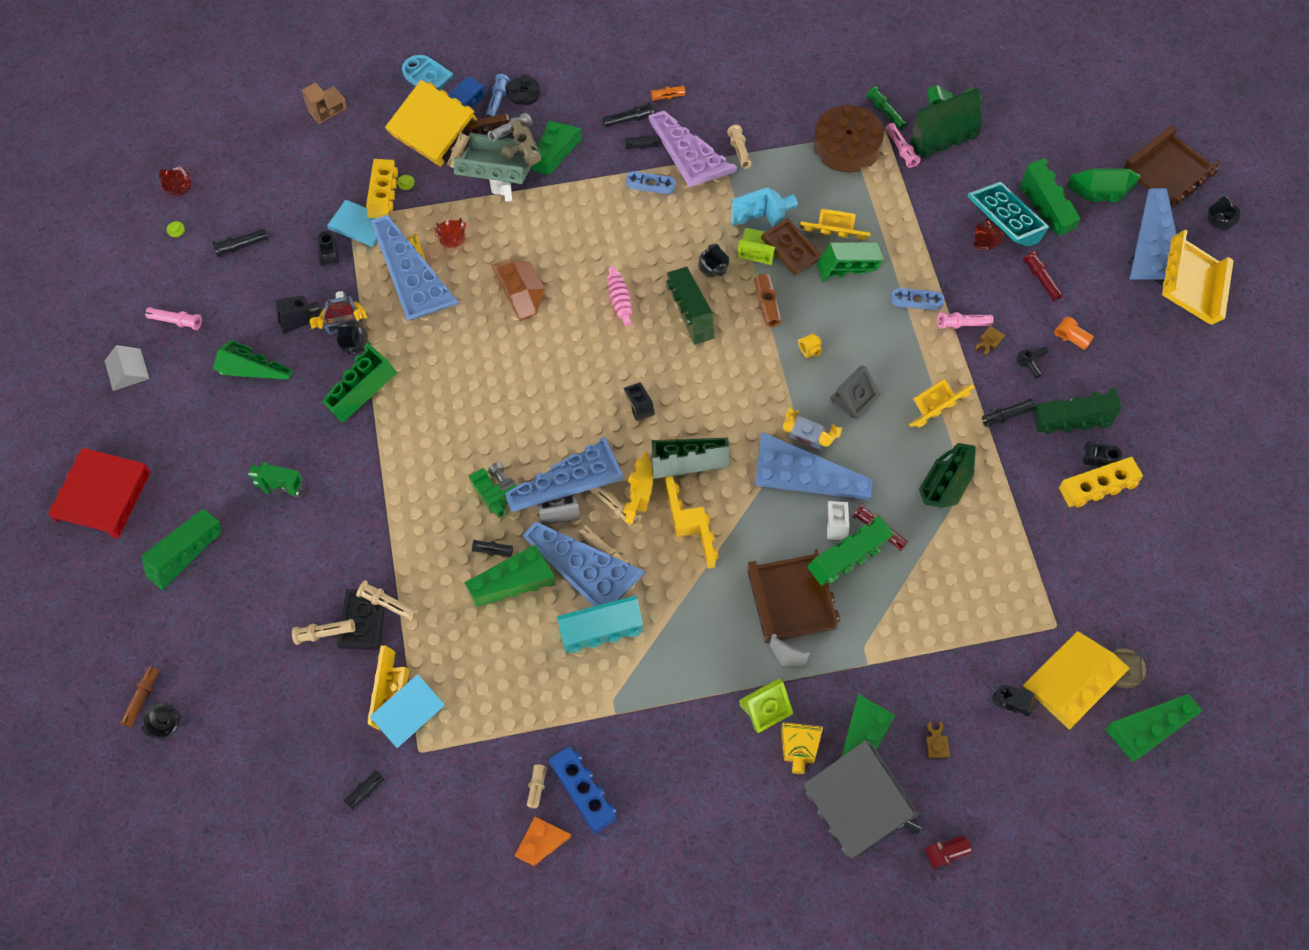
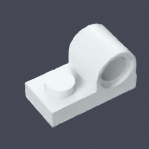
(502, 188)
(837, 520)

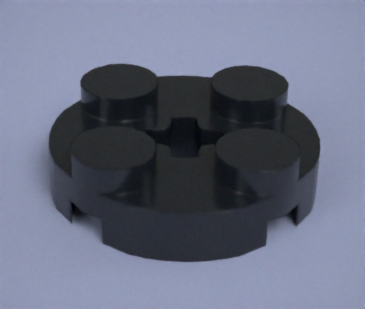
(523, 82)

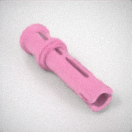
(905, 150)
(181, 319)
(957, 320)

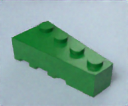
(179, 548)
(850, 552)
(867, 723)

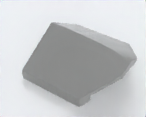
(787, 654)

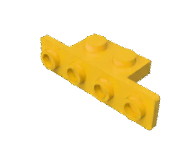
(836, 222)
(935, 399)
(387, 681)

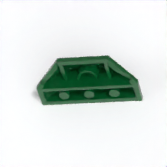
(949, 477)

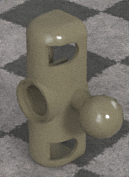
(525, 144)

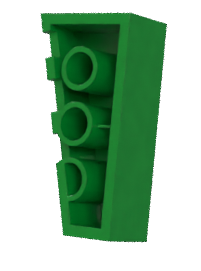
(1049, 198)
(359, 383)
(511, 577)
(1150, 727)

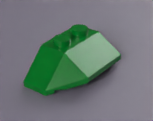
(1103, 184)

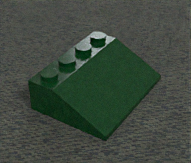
(947, 123)

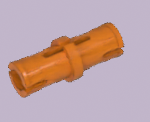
(668, 93)

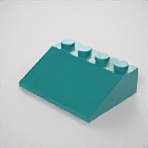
(1010, 214)

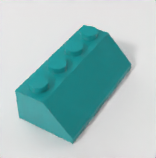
(600, 624)

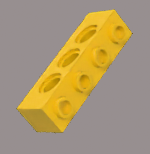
(381, 188)
(1125, 469)

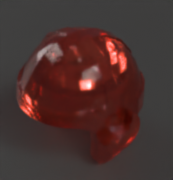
(175, 181)
(451, 232)
(988, 235)

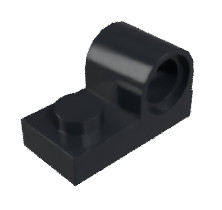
(640, 401)

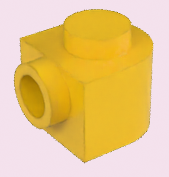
(810, 345)

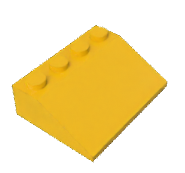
(1076, 678)

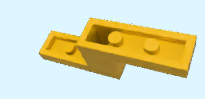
(691, 522)

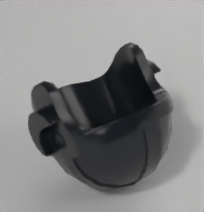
(1223, 214)
(713, 261)
(351, 337)
(161, 720)

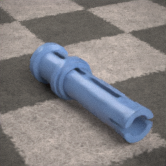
(498, 92)

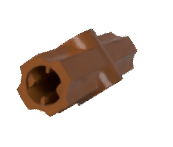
(766, 292)

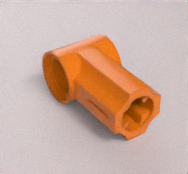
(1069, 330)

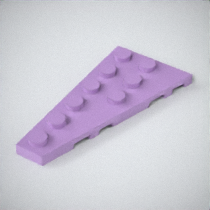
(690, 154)

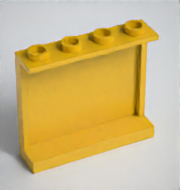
(429, 121)
(1197, 280)

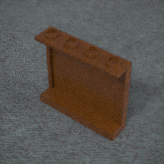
(1171, 165)
(791, 599)

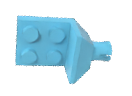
(761, 203)

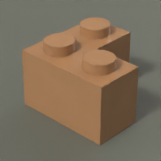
(322, 103)

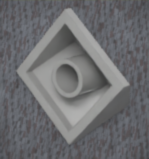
(125, 367)
(559, 510)

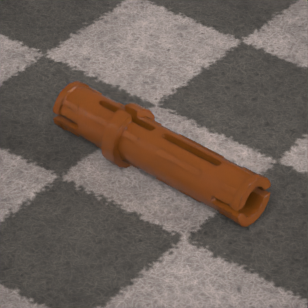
(139, 696)

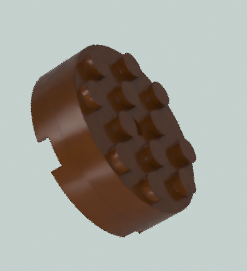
(848, 138)

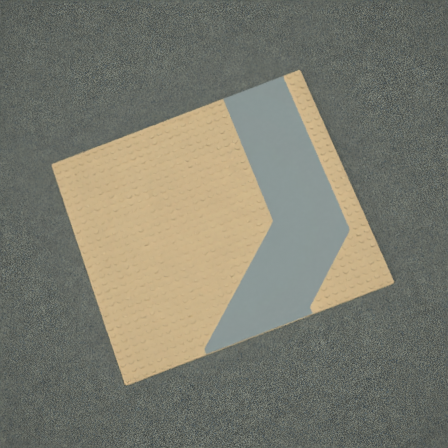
(538, 389)

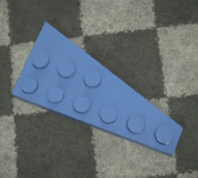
(1154, 237)
(413, 278)
(797, 470)
(573, 475)
(589, 570)

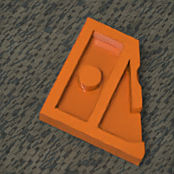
(540, 841)

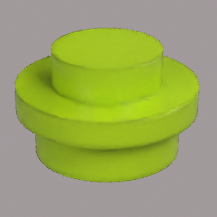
(405, 182)
(175, 229)

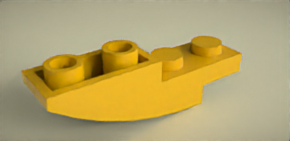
(640, 488)

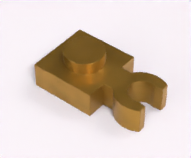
(990, 339)
(936, 744)

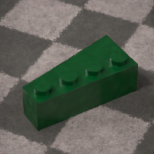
(1078, 413)

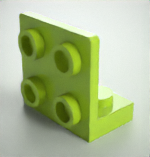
(754, 248)

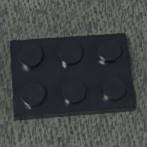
(367, 620)

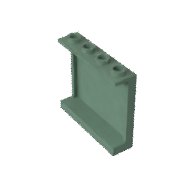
(485, 160)

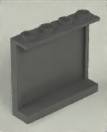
(859, 799)

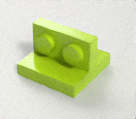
(767, 705)

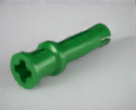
(881, 103)

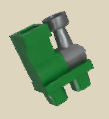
(277, 480)
(492, 495)

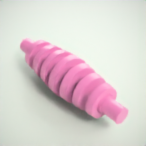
(619, 295)

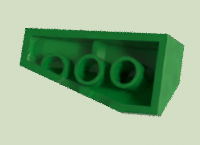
(237, 360)

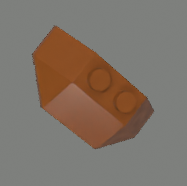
(520, 286)

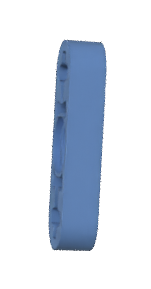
(638, 185)
(930, 305)

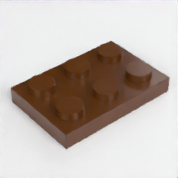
(791, 247)

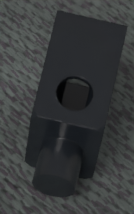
(294, 312)

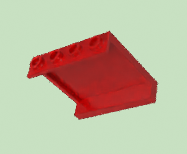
(100, 491)

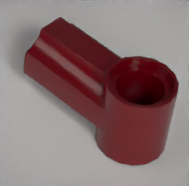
(944, 853)

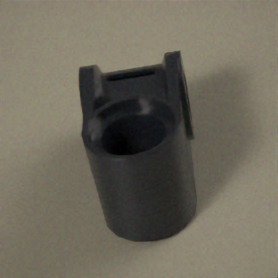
(327, 251)
(1101, 454)
(1017, 699)

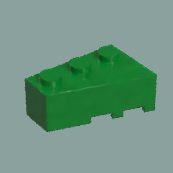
(555, 145)
(849, 258)

